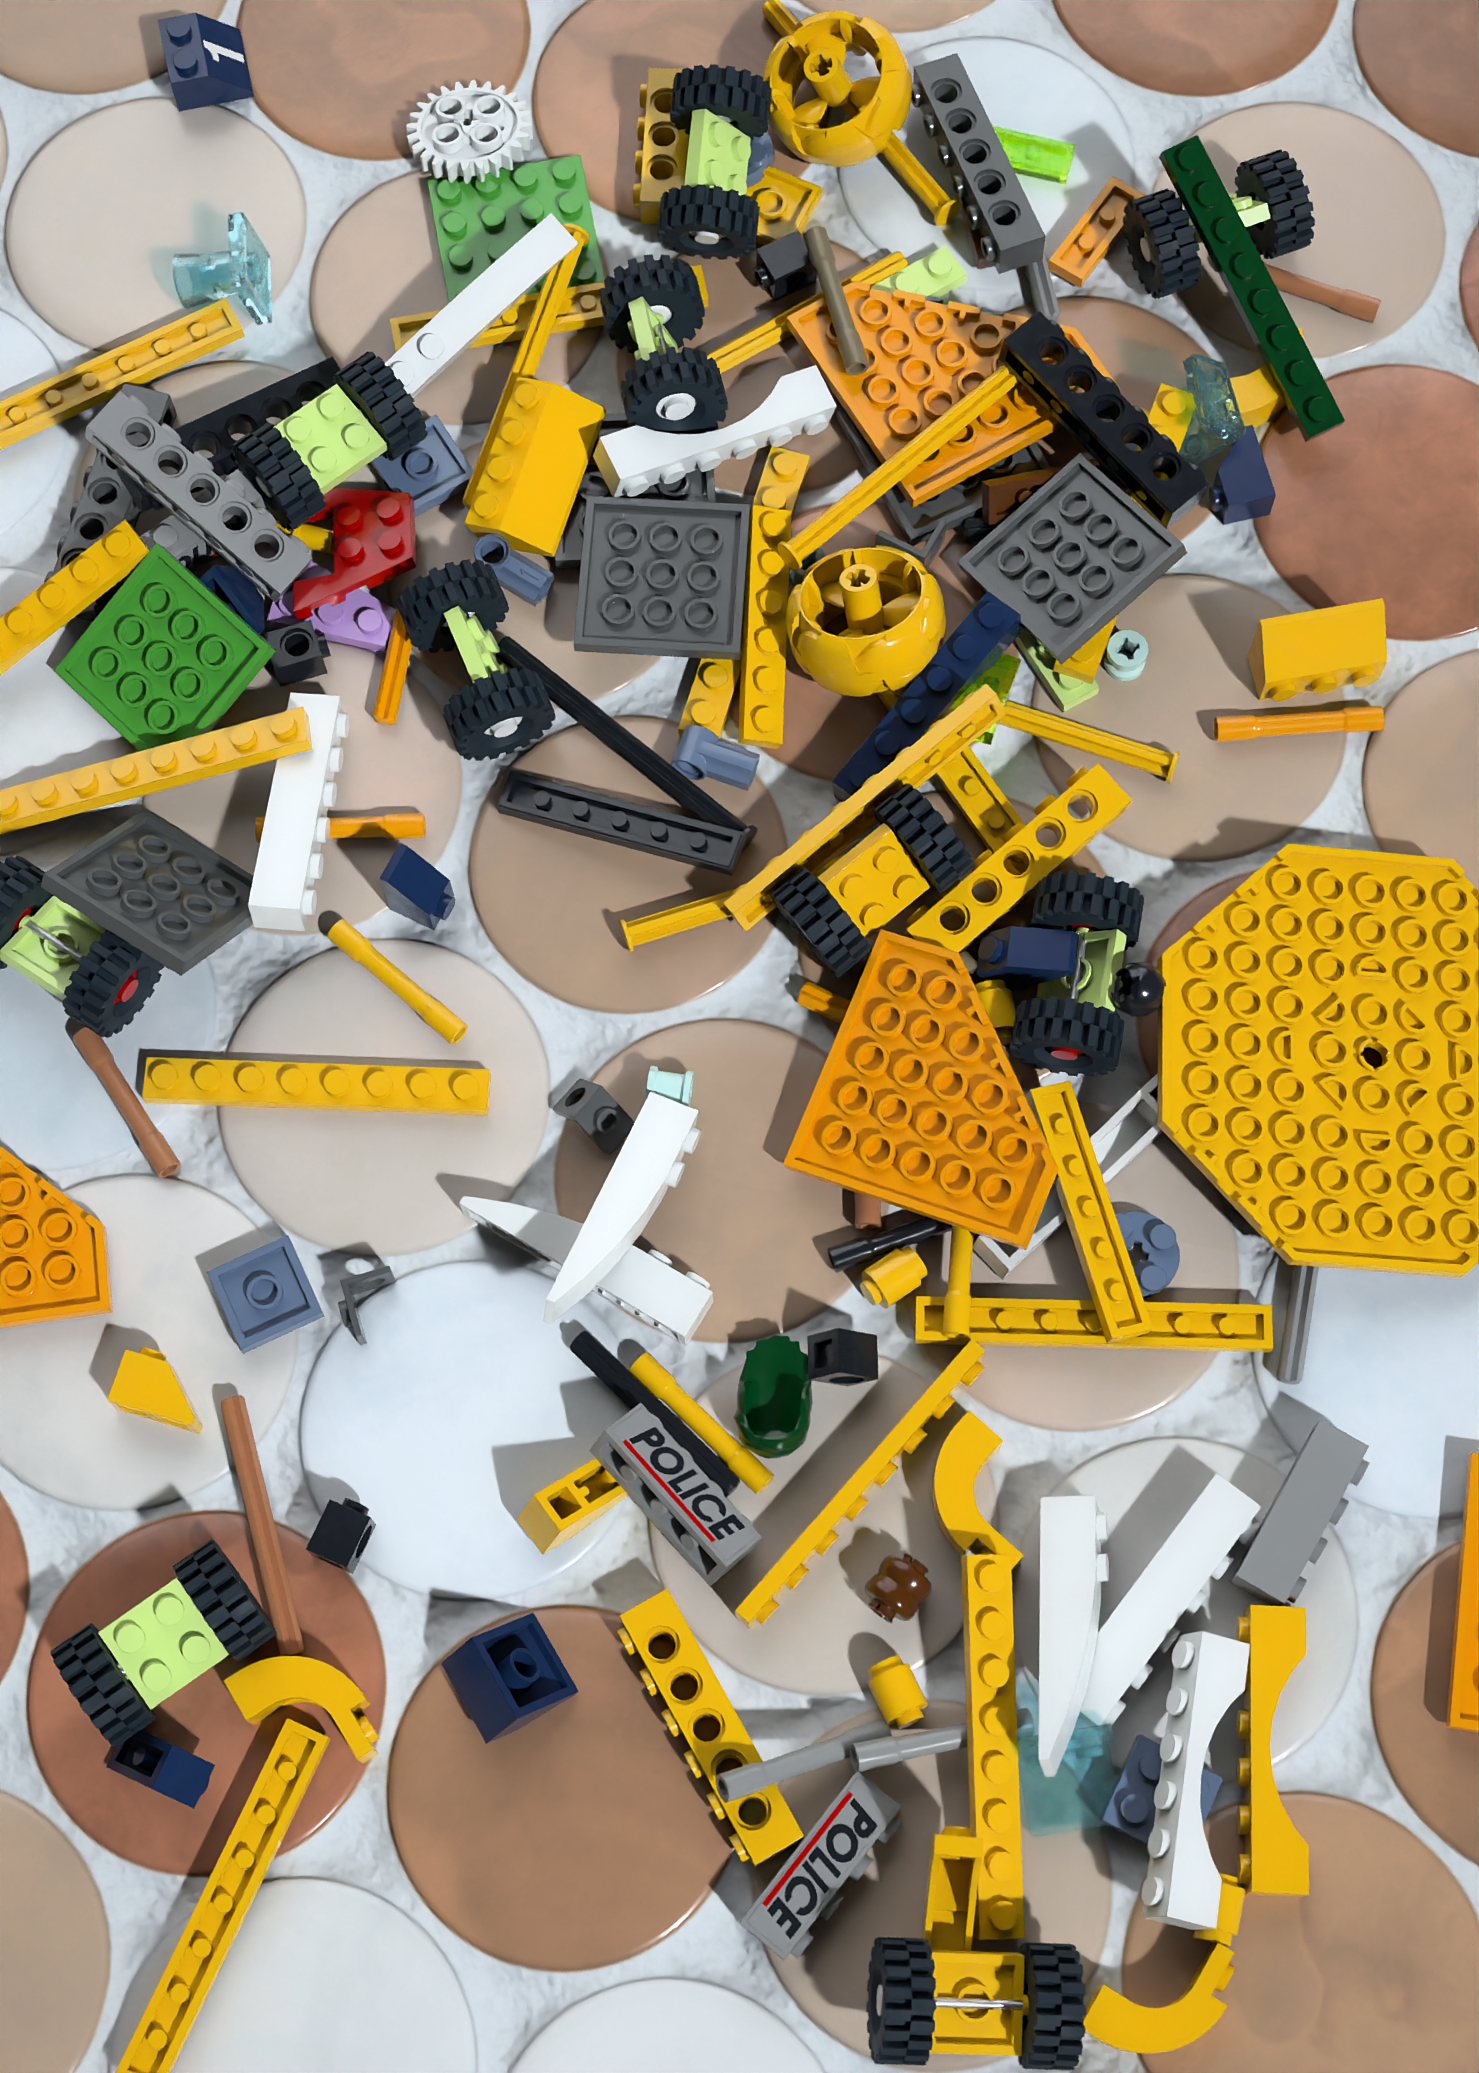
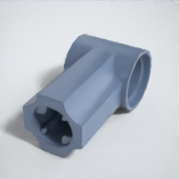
(514, 570)
(703, 756)

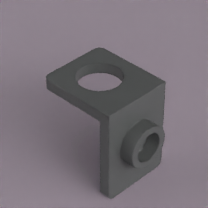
(929, 551)
(596, 1114)
(356, 1285)

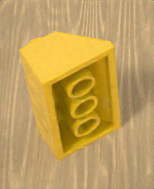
(535, 466)

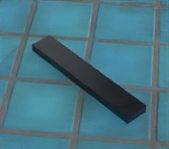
(621, 823)

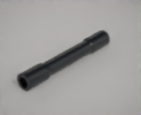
(869, 1247)

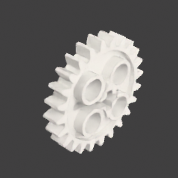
(469, 131)

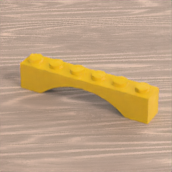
(1274, 1850)

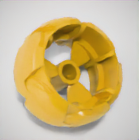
(819, 53)
(859, 585)

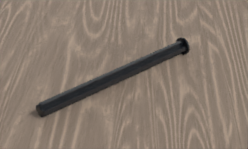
(623, 741)

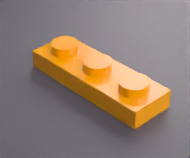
(1093, 233)

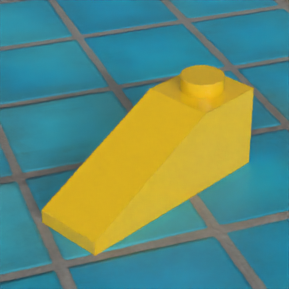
(570, 1505)

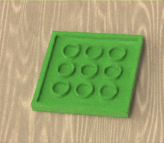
(489, 217)
(164, 655)

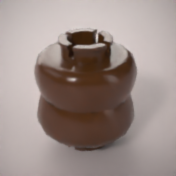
(898, 1588)

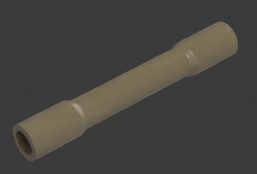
(848, 338)

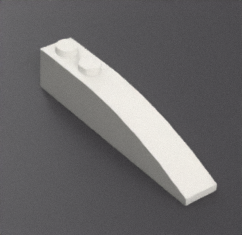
(480, 305)
(628, 1198)
(637, 1283)
(1068, 1615)

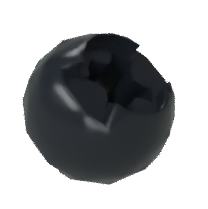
(1138, 989)

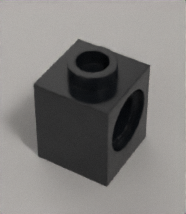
(784, 266)
(291, 668)
(842, 1357)
(342, 1534)

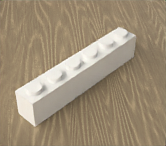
(298, 819)
(1163, 1593)

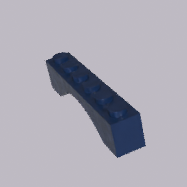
(958, 663)

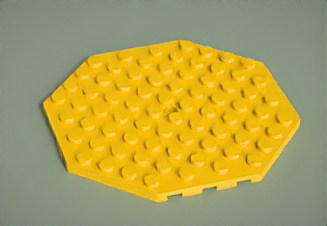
(1269, 1070)

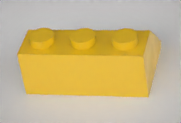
(1319, 650)

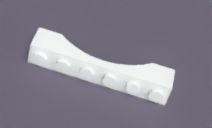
(643, 457)
(1114, 1146)
(1181, 1875)

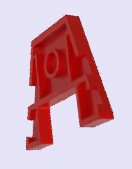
(370, 545)

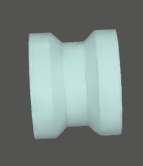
(1121, 664)

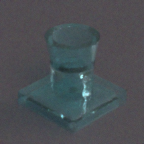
(220, 274)

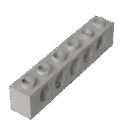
(129, 415)

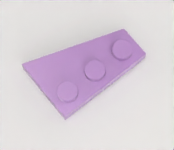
(355, 622)

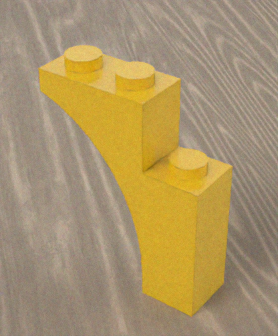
(952, 1889)

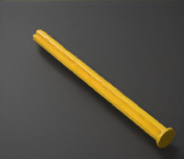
(895, 151)
(776, 328)
(531, 345)
(896, 468)
(1088, 739)
(682, 917)

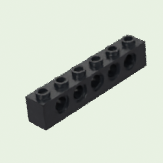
(215, 429)
(1105, 441)

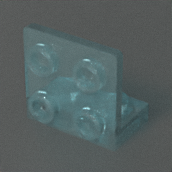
(1216, 415)
(1078, 1790)

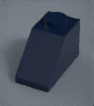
(1243, 482)
(237, 593)
(416, 888)
(1026, 955)
(162, 1767)

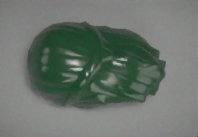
(774, 1398)

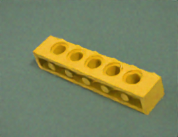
(1105, 803)
(662, 1617)

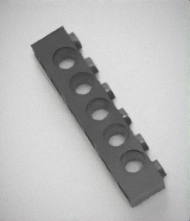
(977, 164)
(104, 483)

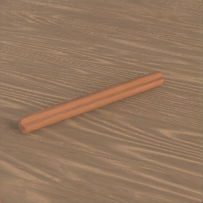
(262, 1526)

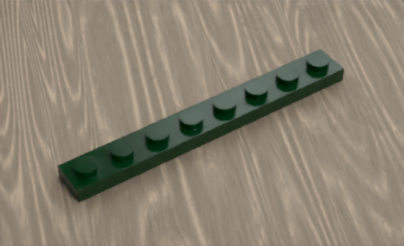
(1251, 288)

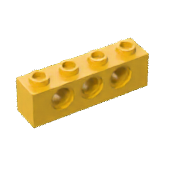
(657, 130)

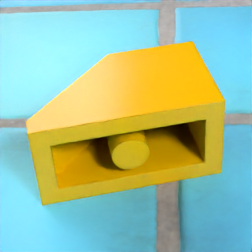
(152, 1390)

